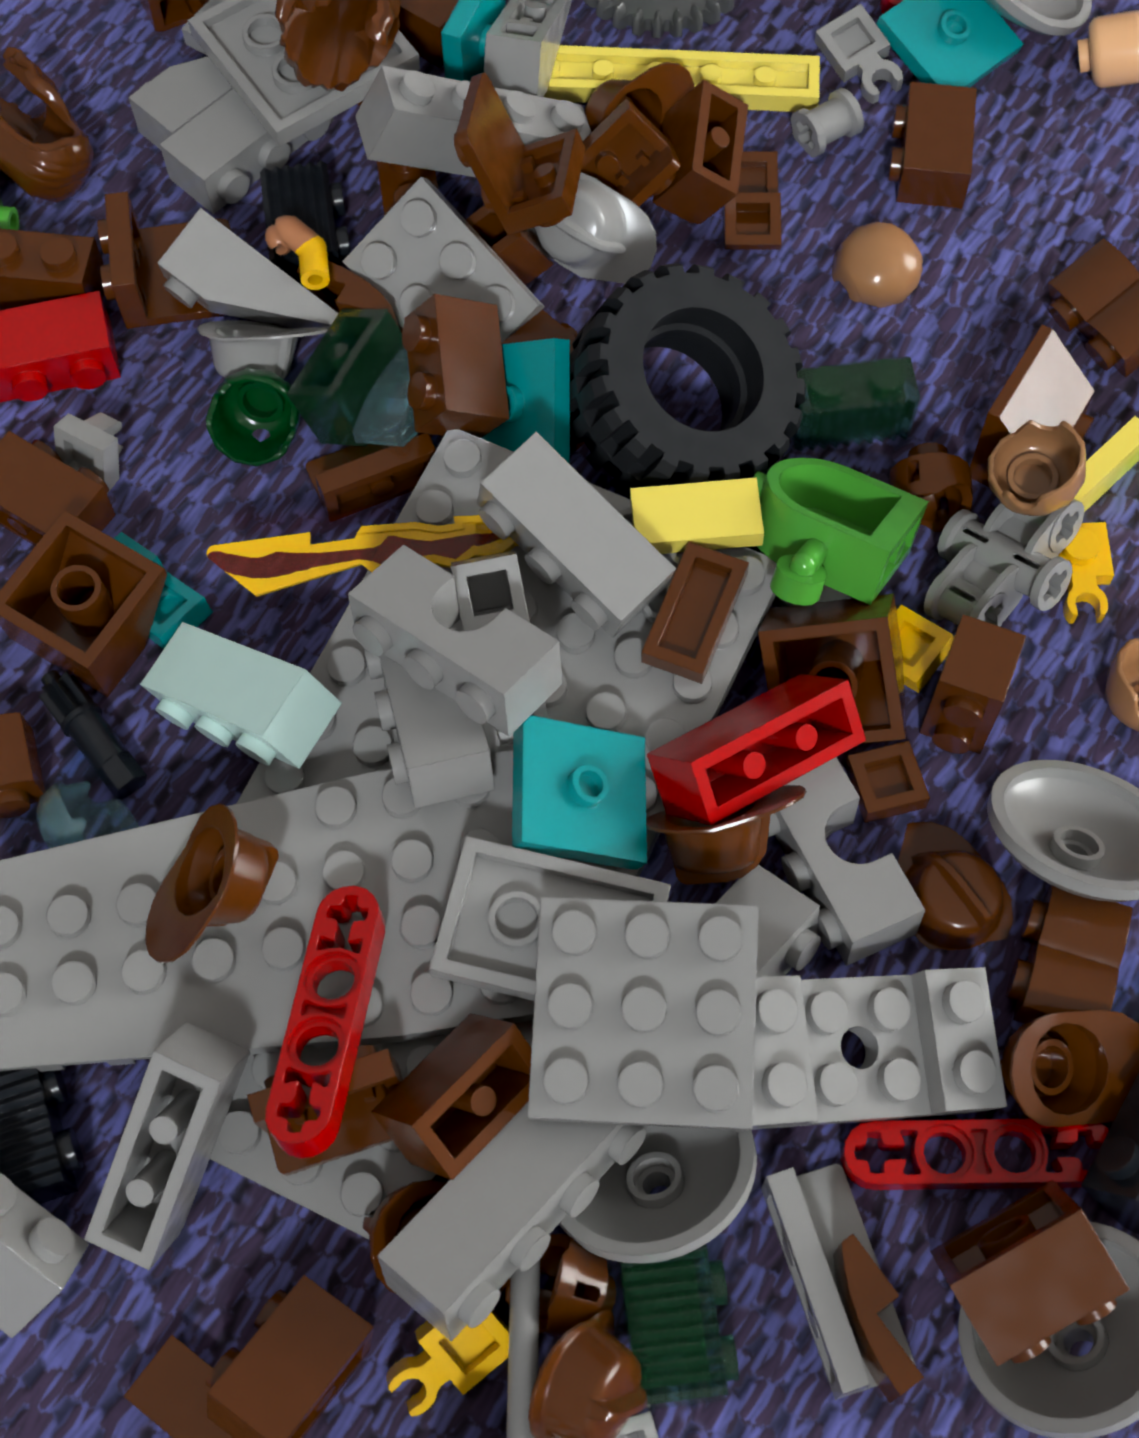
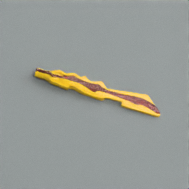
(291, 559)

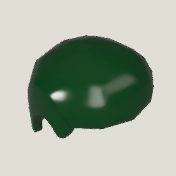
(247, 403)

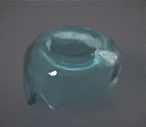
(70, 816)

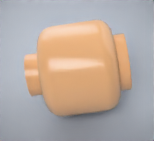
(1111, 50)

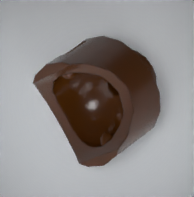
(934, 475)
(576, 1286)

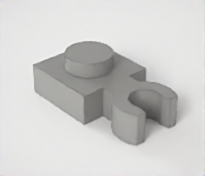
(858, 48)

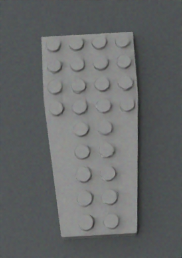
(77, 916)

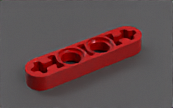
(319, 1016)
(977, 1143)

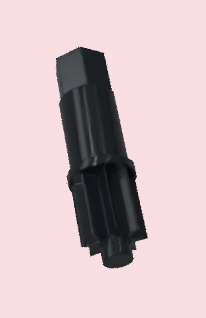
(91, 733)

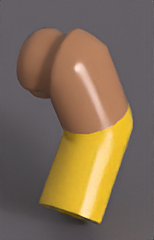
(292, 234)

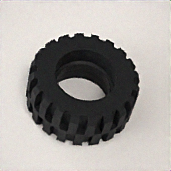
(723, 333)

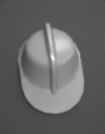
(603, 236)
(253, 345)

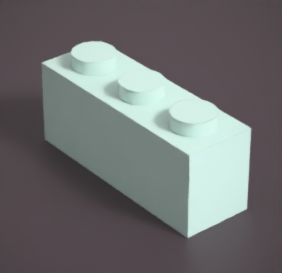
(240, 696)

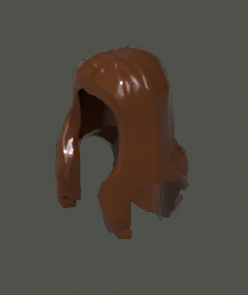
(336, 39)
(43, 151)

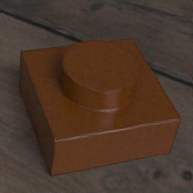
(887, 781)

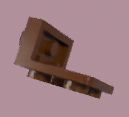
(518, 182)
(134, 269)

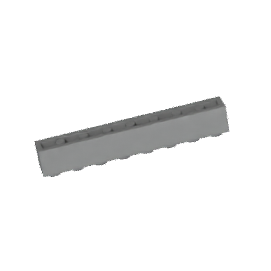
(539, 1170)

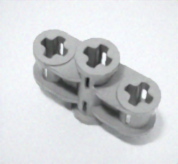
(1001, 563)

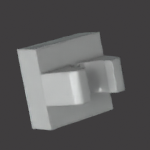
(90, 445)

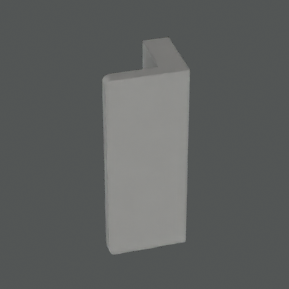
(811, 1221)

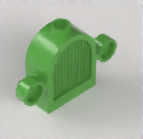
(833, 529)

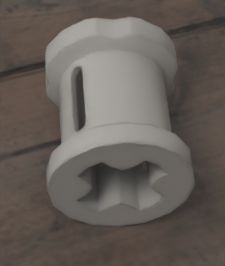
(827, 122)

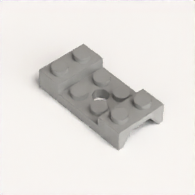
(923, 1041)

